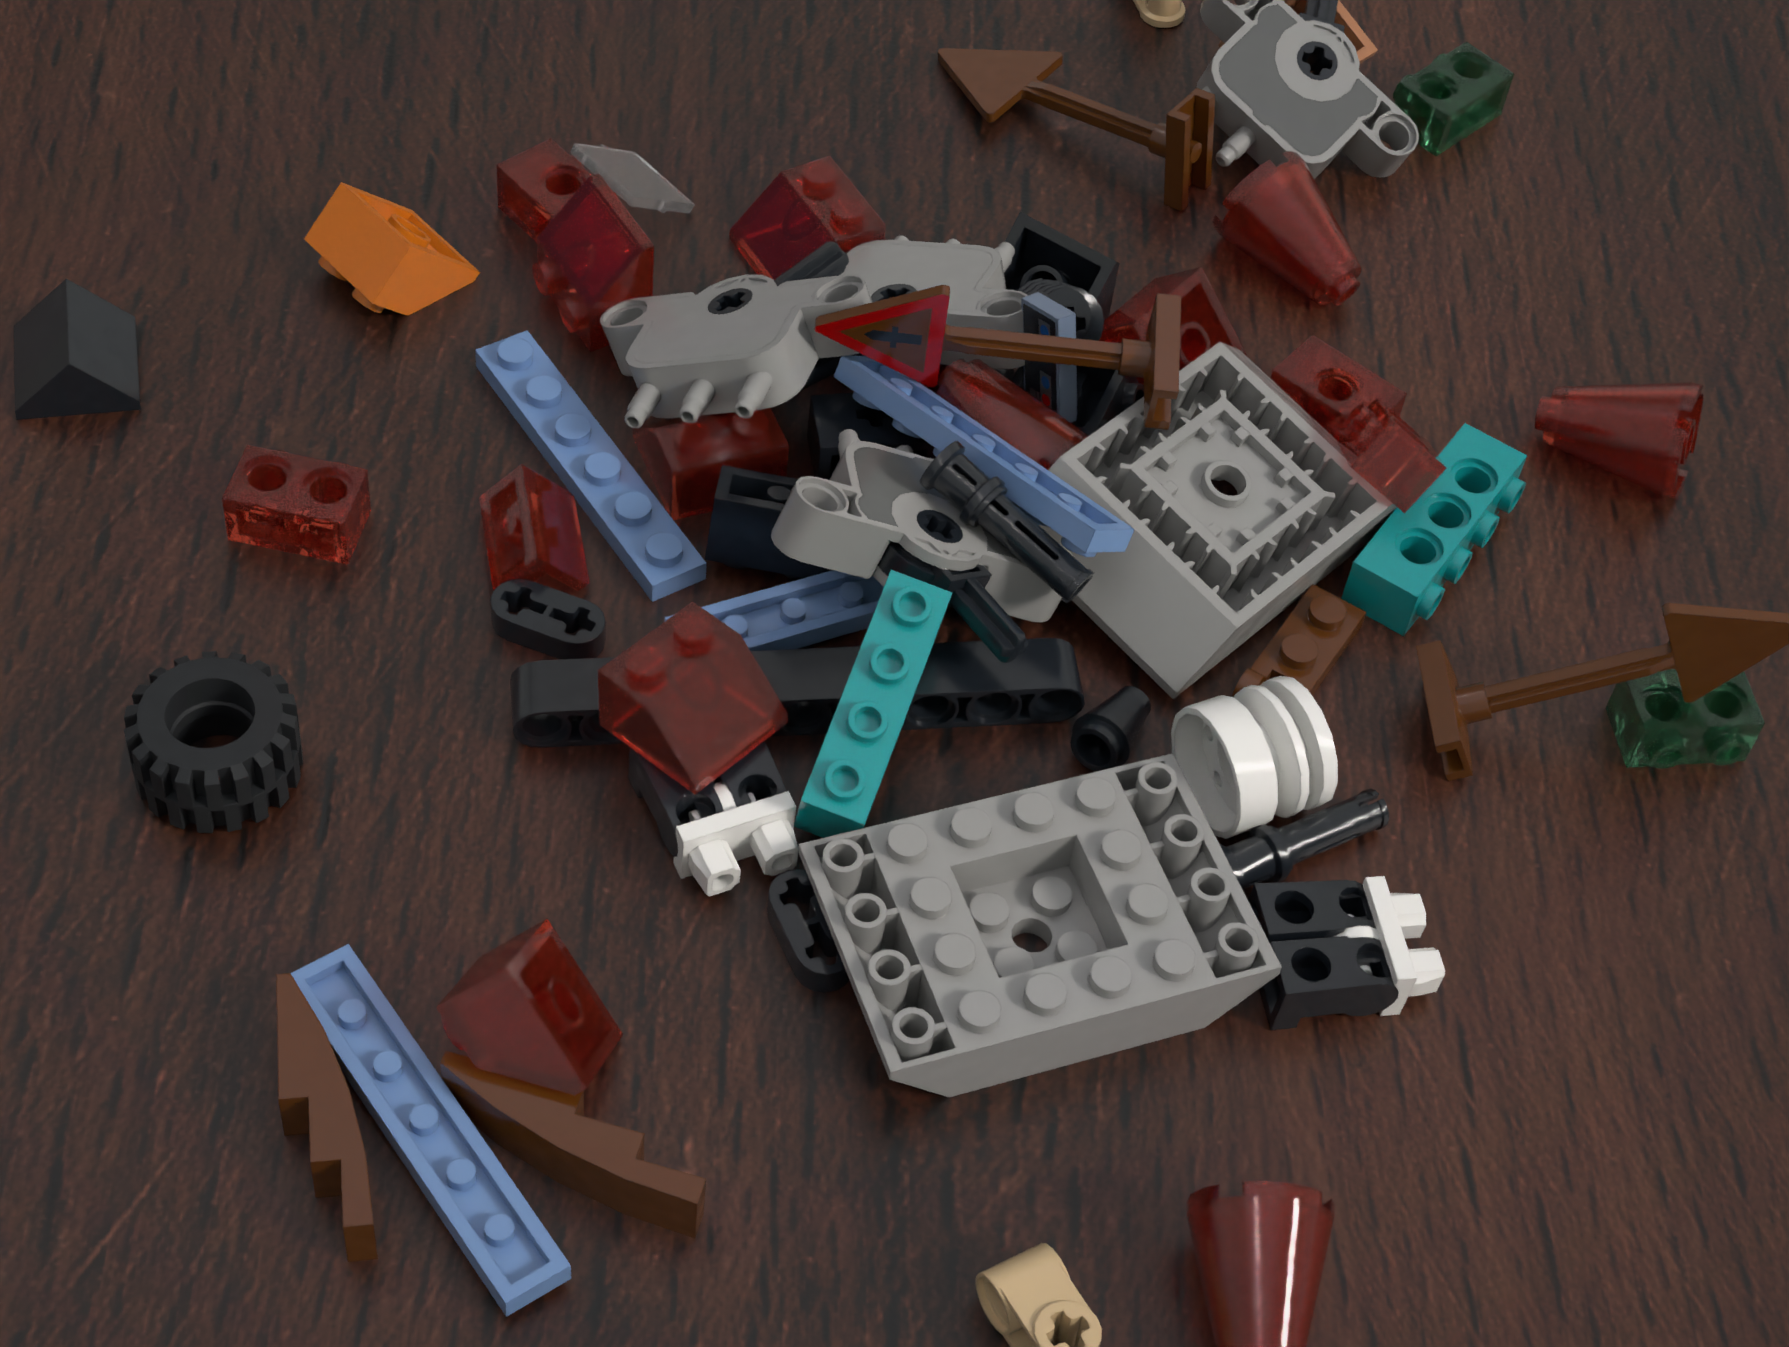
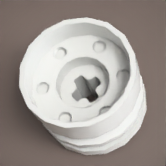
(1256, 755)

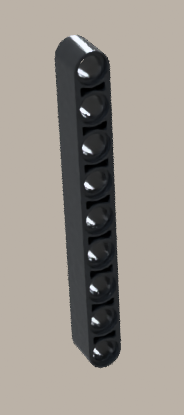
(960, 687)

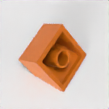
(386, 253)

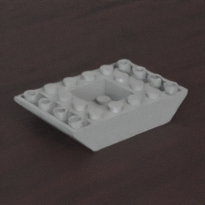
(1204, 562)
(1100, 866)

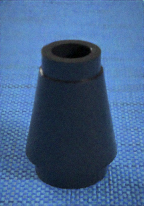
(1109, 731)

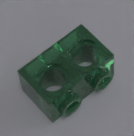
(1453, 96)
(1665, 731)

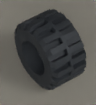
(220, 782)

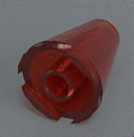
(1291, 231)
(1008, 411)
(1627, 429)
(1260, 1260)

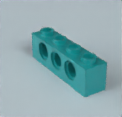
(1418, 551)
(872, 707)

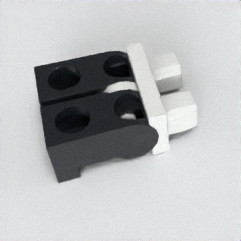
(726, 821)
(1342, 949)

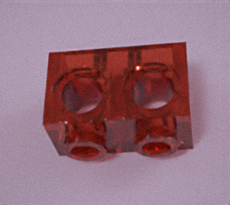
(1389, 453)
(297, 504)

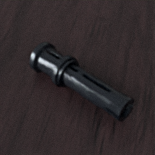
(985, 504)
(1272, 851)

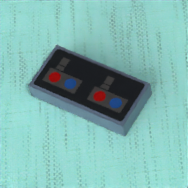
(1050, 382)

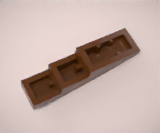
(319, 1103)
(574, 1150)

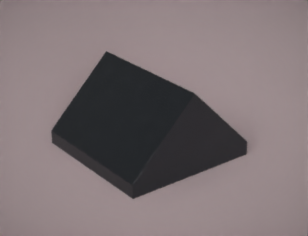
(1056, 257)
(75, 356)

